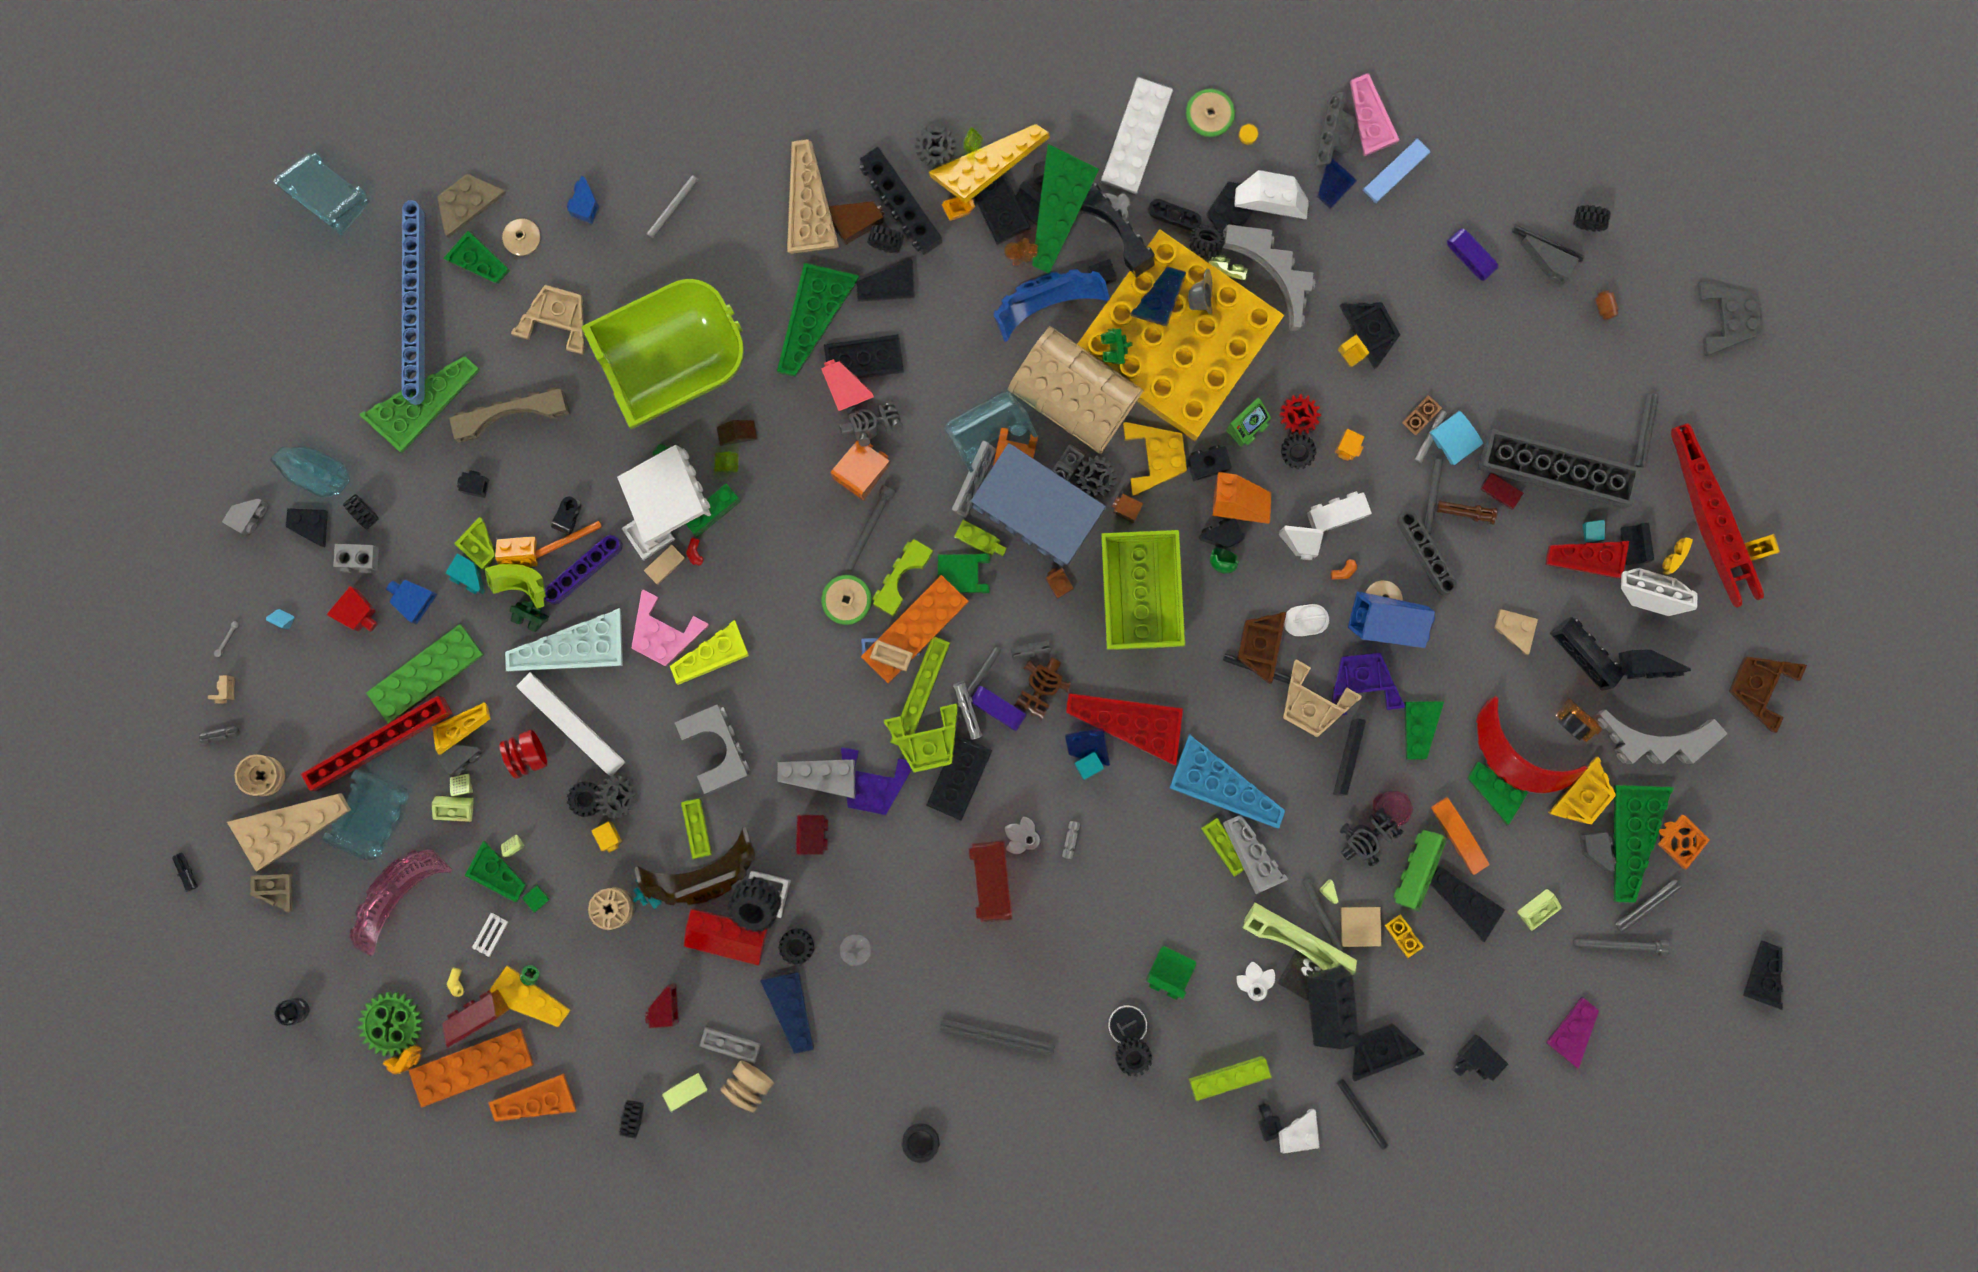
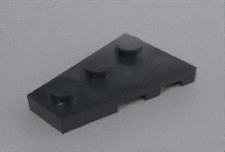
(1765, 976)

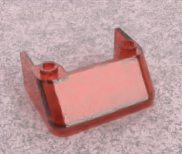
(991, 881)

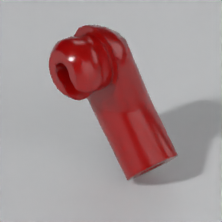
(692, 553)

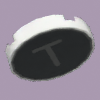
(1127, 1023)

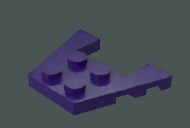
(1366, 674)
(873, 791)

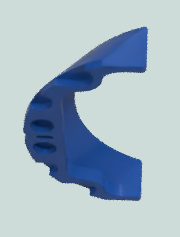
(1045, 292)

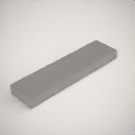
(974, 479)

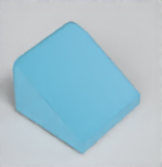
(281, 619)

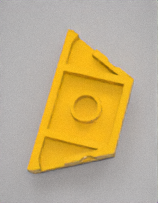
(1586, 796)

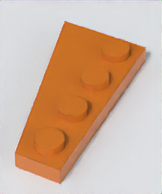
(539, 1099)

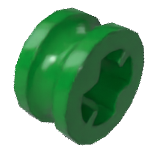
(526, 980)

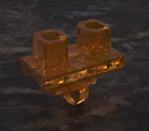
(1021, 251)

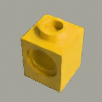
(607, 837)

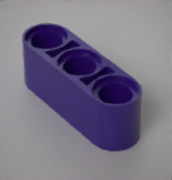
(1472, 254)
(998, 708)

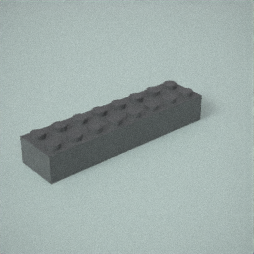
(1559, 469)

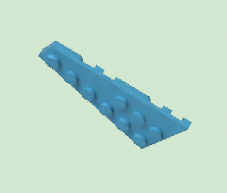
(1215, 782)

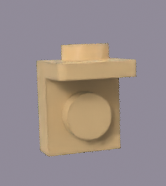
(225, 688)

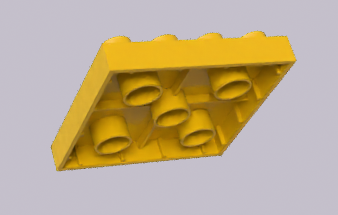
(1198, 355)

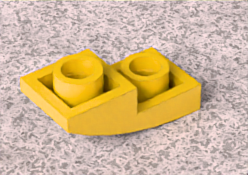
(1673, 561)
(1403, 936)

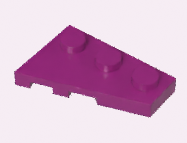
(1574, 1032)

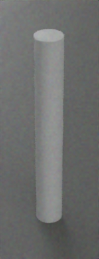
(1428, 441)

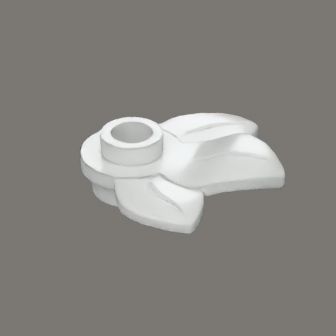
(1256, 978)

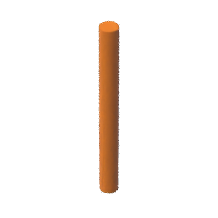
(568, 539)

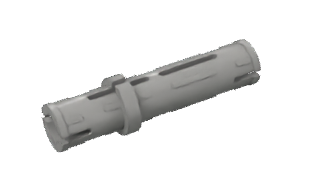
(964, 702)

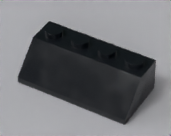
(1587, 654)
(1333, 1008)

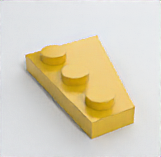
(458, 727)

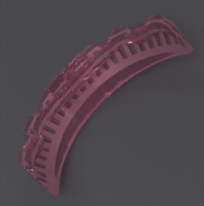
(387, 892)

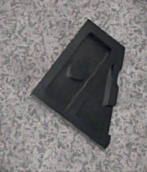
(308, 523)

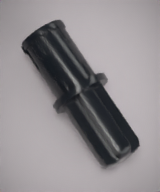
(184, 872)

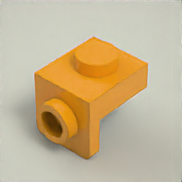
(957, 208)

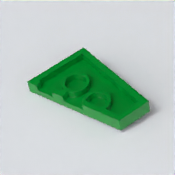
(477, 258)
(1420, 727)
(1500, 795)

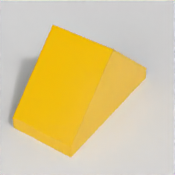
(1762, 547)

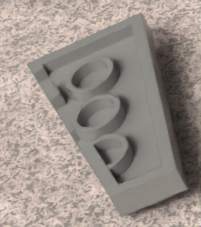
(825, 776)
(1257, 864)

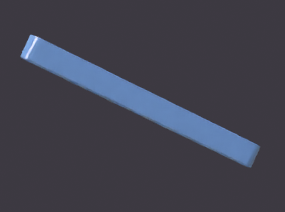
(418, 309)

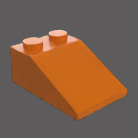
(1240, 499)

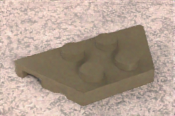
(465, 201)

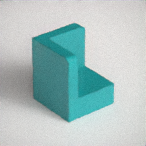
(1089, 766)

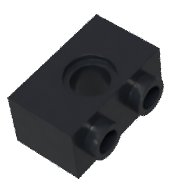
(1200, 470)

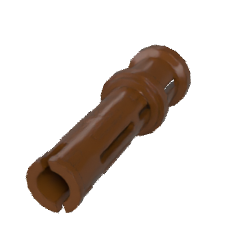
(1476, 513)

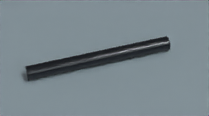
(1522, 232)
(1233, 660)
(1362, 1114)

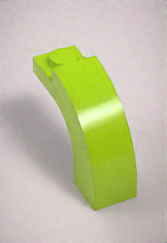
(516, 577)

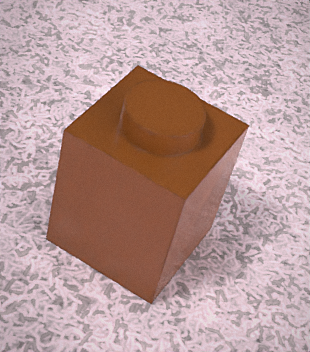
(1127, 507)

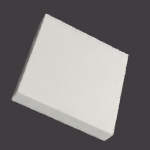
(644, 550)

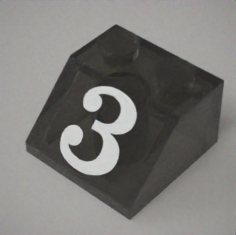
(1295, 974)

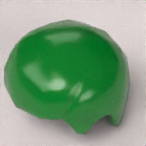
(1223, 561)

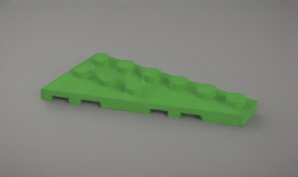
(403, 422)

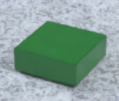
(536, 898)

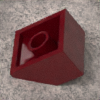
(664, 1009)

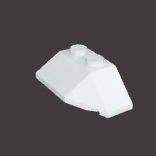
(1272, 194)
(1657, 592)

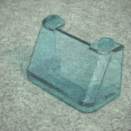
(322, 192)

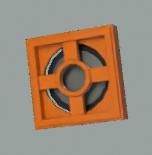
(1679, 840)

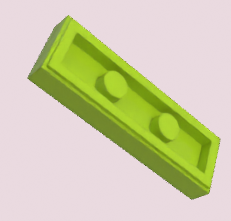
(696, 828)
(1222, 844)

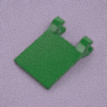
(962, 571)

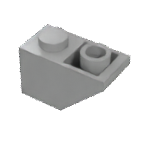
(245, 515)

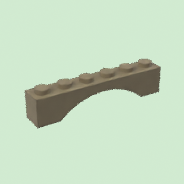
(471, 424)

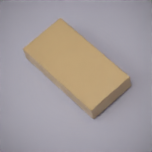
(664, 564)
(891, 655)

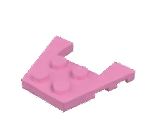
(657, 638)

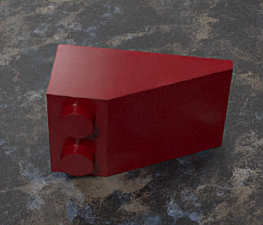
(811, 834)

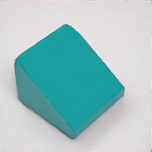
(1594, 531)

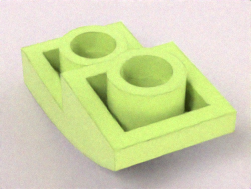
(1222, 263)
(684, 1092)

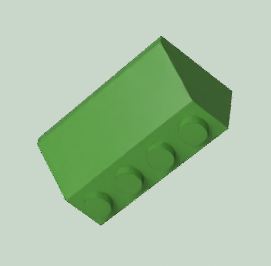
(1421, 870)

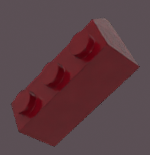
(473, 1017)

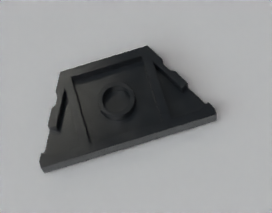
(1223, 209)
(1373, 328)
(1382, 1050)

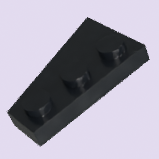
(888, 284)

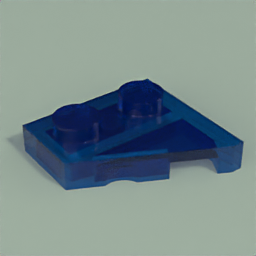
(1334, 183)
(1087, 742)

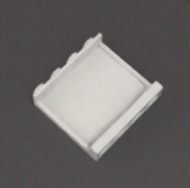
(663, 494)

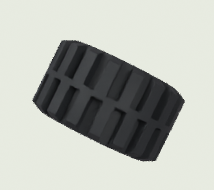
(755, 893)

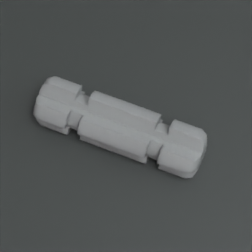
(1070, 840)

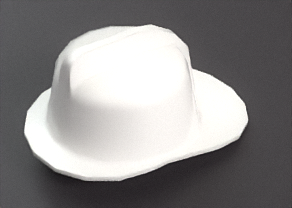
(1306, 620)

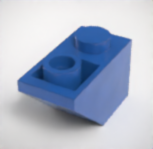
(583, 203)

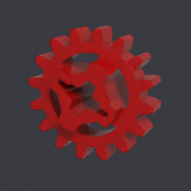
(1292, 412)

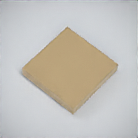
(1360, 926)

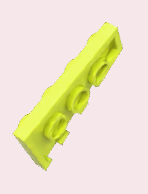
(718, 651)

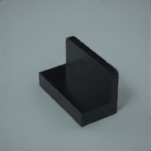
(1029, 201)
(1640, 543)

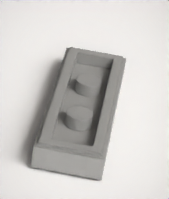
(730, 1045)

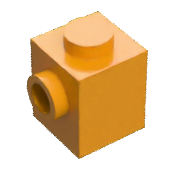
(1350, 445)

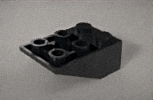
(1638, 663)

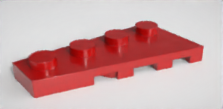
(1594, 558)

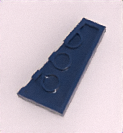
(789, 1006)

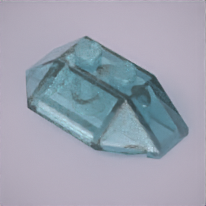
(311, 470)

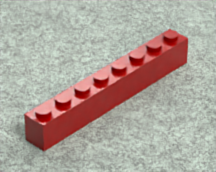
(376, 743)

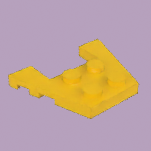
(1164, 455)

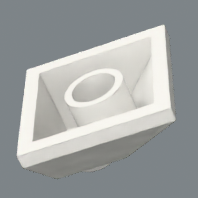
(1302, 541)

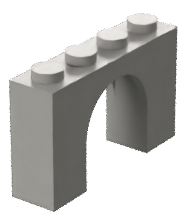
(733, 766)

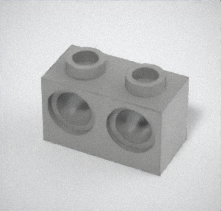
(356, 554)

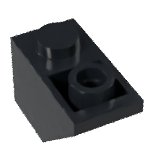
(1224, 535)

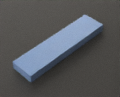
(1396, 170)

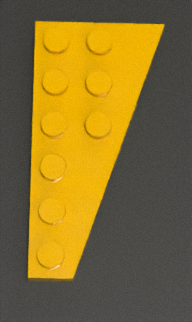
(978, 169)

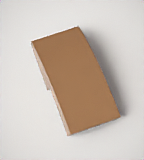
(1421, 415)

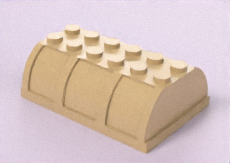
(1074, 389)

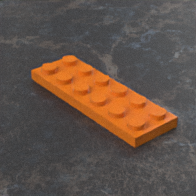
(919, 624)
(471, 1067)

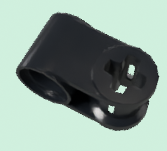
(566, 517)

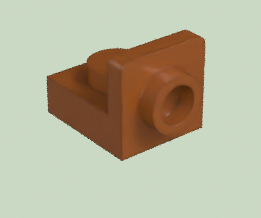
(1058, 582)

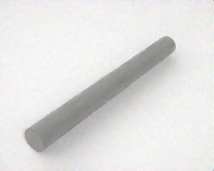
(672, 206)

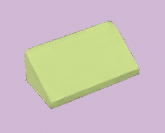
(452, 808)
(1539, 909)

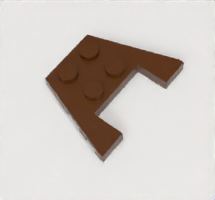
(1756, 683)

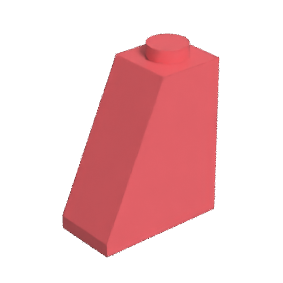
(844, 385)

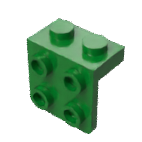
(1171, 972)

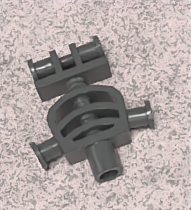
(865, 418)

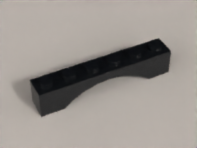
(1135, 254)

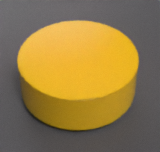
(1248, 134)

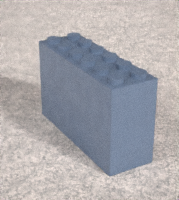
(1037, 505)

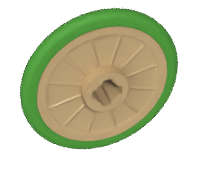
(1213, 124)
(834, 594)

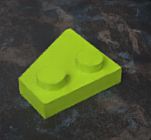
(477, 544)

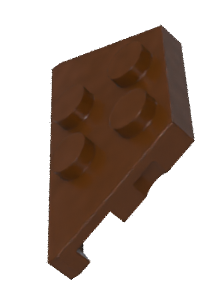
(1261, 644)

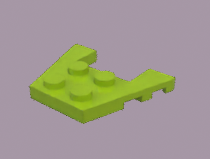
(927, 748)

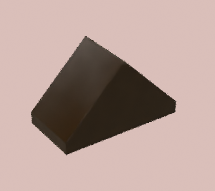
(736, 432)

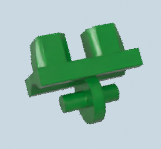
(1118, 346)

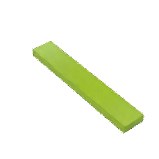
(923, 685)

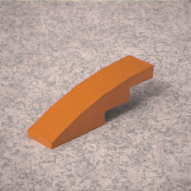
(1460, 836)

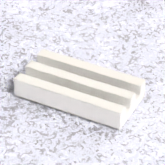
(482, 949)

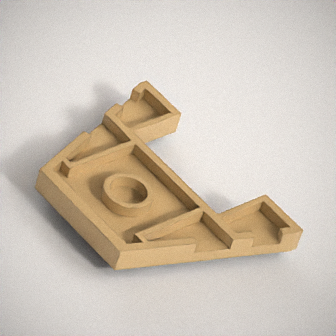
(556, 309)
(1309, 709)

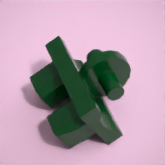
(530, 612)

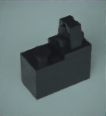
(1479, 1056)

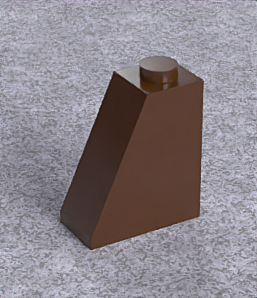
(855, 219)

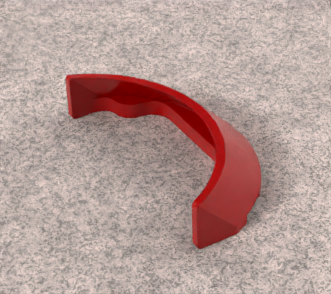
(1509, 764)

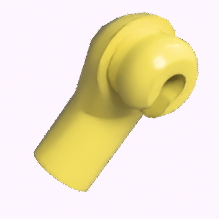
(454, 984)

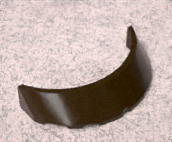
(703, 883)

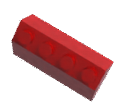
(723, 937)

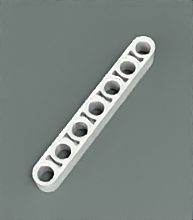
(570, 724)

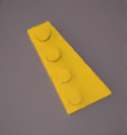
(529, 999)

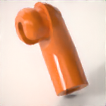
(1346, 572)

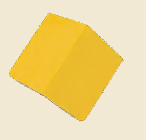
(1353, 350)

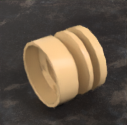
(249, 774)
(621, 903)
(744, 1090)

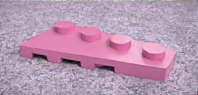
(1373, 121)

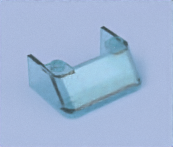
(985, 423)

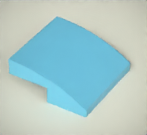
(1456, 437)

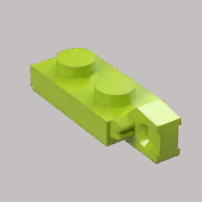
(979, 539)

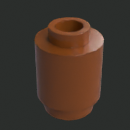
(1607, 305)

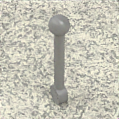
(218, 653)

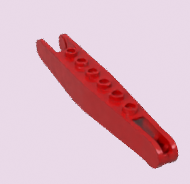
(1714, 517)

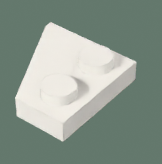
(1301, 1134)

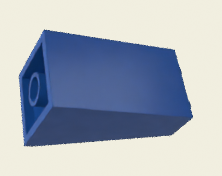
(1391, 620)

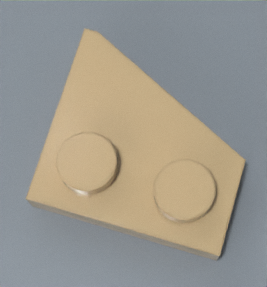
(1517, 629)

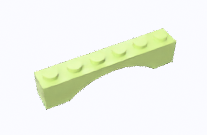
(1271, 926)

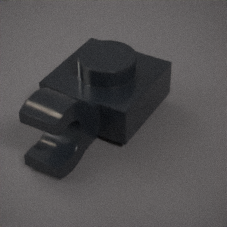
(1270, 1125)

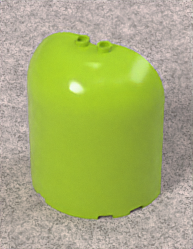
(667, 348)

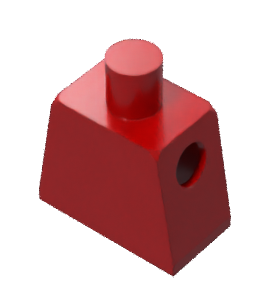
(353, 611)

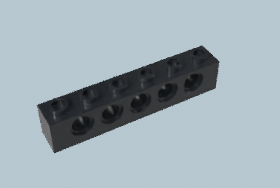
(876, 160)

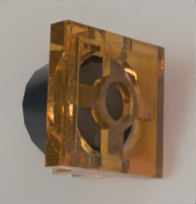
(1577, 721)

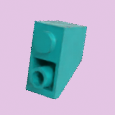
(466, 572)

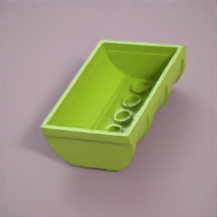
(1142, 590)

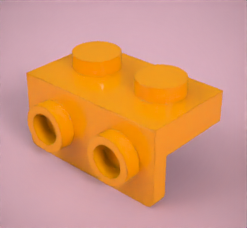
(516, 551)
(410, 1057)

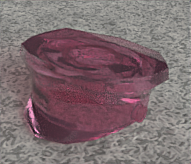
(1396, 805)

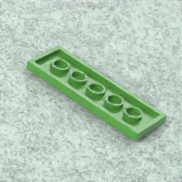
(424, 674)

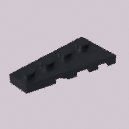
(1473, 907)

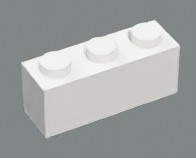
(1339, 512)

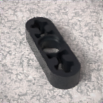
(1163, 205)

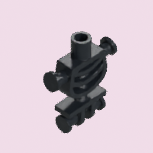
(1356, 844)

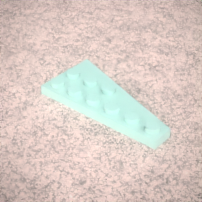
(579, 646)

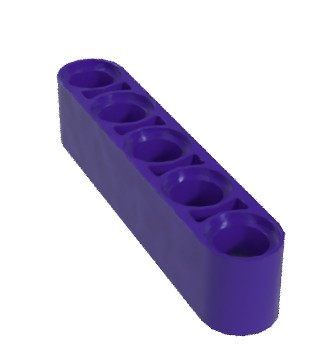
(573, 571)

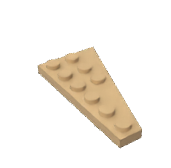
(809, 215)
(276, 832)

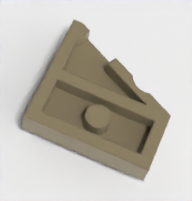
(273, 890)

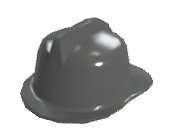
(1201, 293)

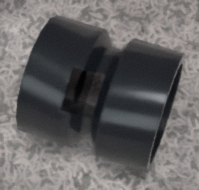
(291, 1011)

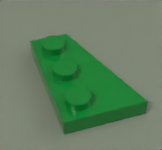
(495, 873)

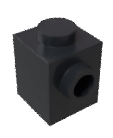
(473, 484)

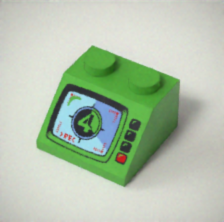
(1249, 422)

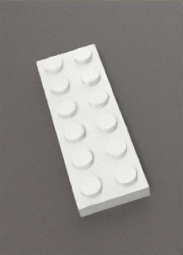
(1136, 135)

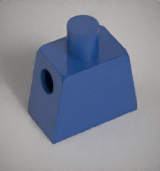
(410, 599)

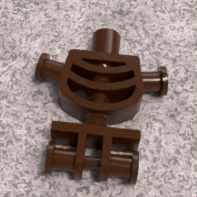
(1050, 670)

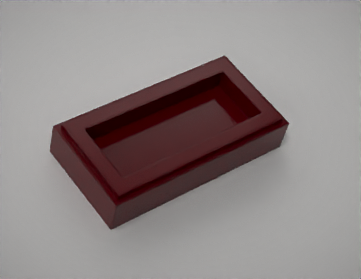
(1501, 491)

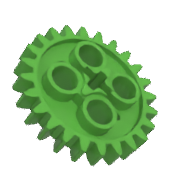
(373, 1020)

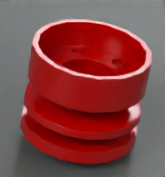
(520, 755)

